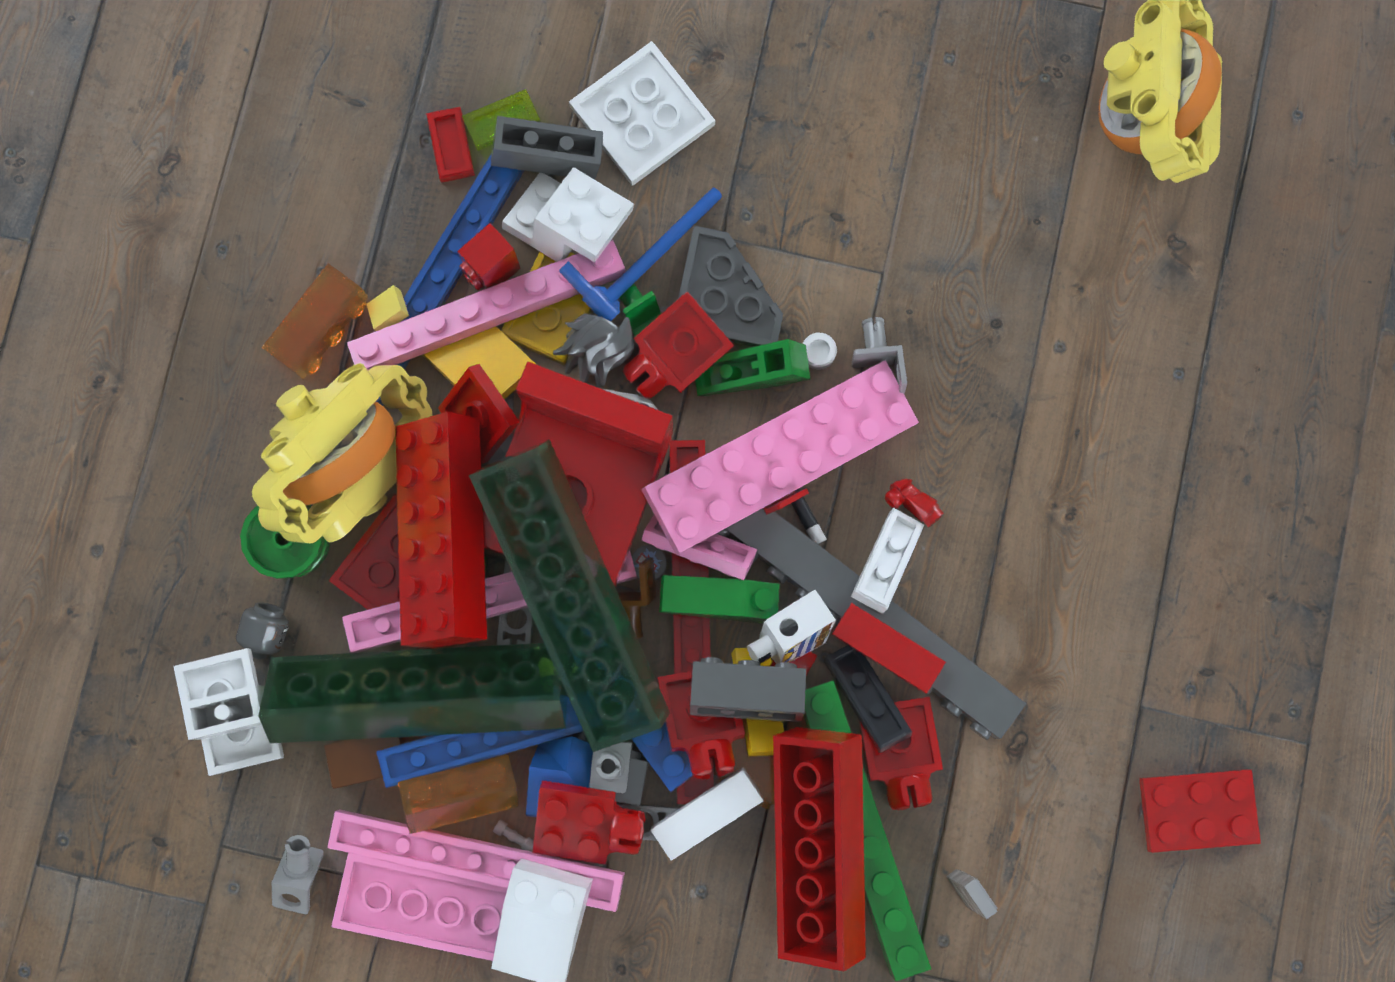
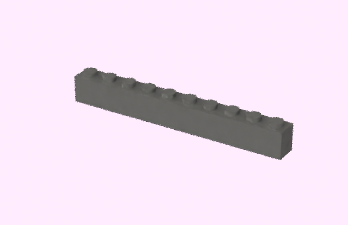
(810, 567)

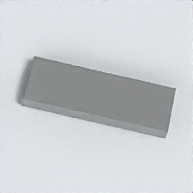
(972, 893)

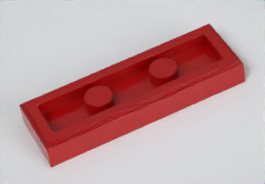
(888, 648)

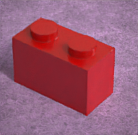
(488, 259)

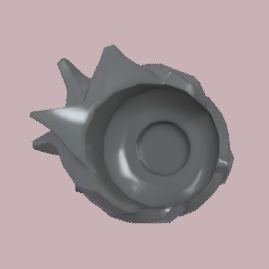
(596, 346)

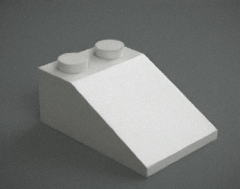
(540, 922)

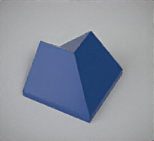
(558, 761)

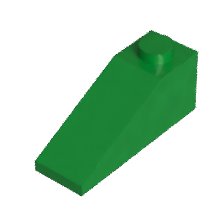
(756, 368)
(719, 598)

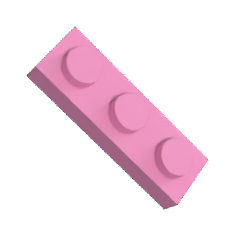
(715, 552)

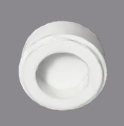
(820, 350)

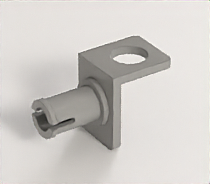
(878, 351)
(611, 768)
(296, 874)

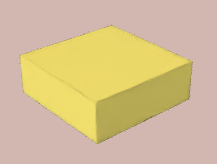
(387, 308)

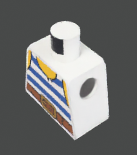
(793, 631)

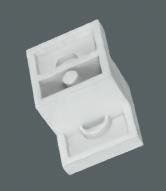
(567, 216)
(222, 710)

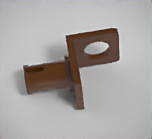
(634, 600)

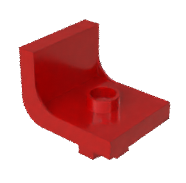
(604, 447)

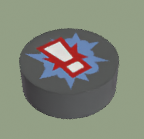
(658, 557)

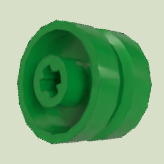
(278, 560)

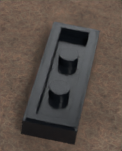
(868, 698)

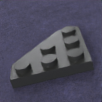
(729, 289)

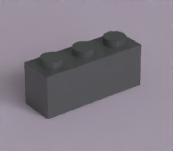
(545, 147)
(748, 690)

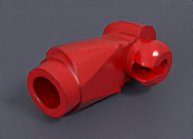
(915, 501)

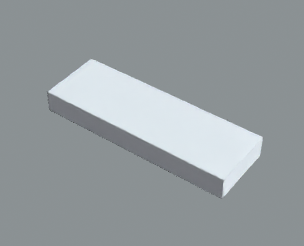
(887, 561)
(707, 813)

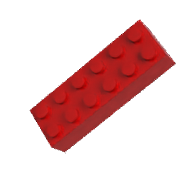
(440, 532)
(819, 847)

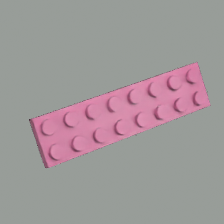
(779, 457)

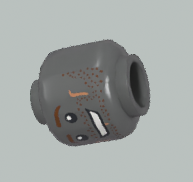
(262, 629)

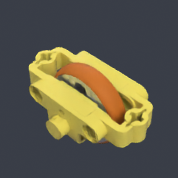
(1166, 90)
(335, 452)

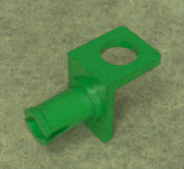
(639, 308)

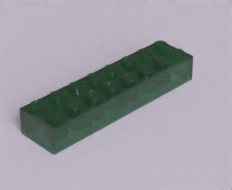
(571, 596)
(412, 693)

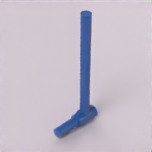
(603, 300)

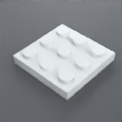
(642, 112)

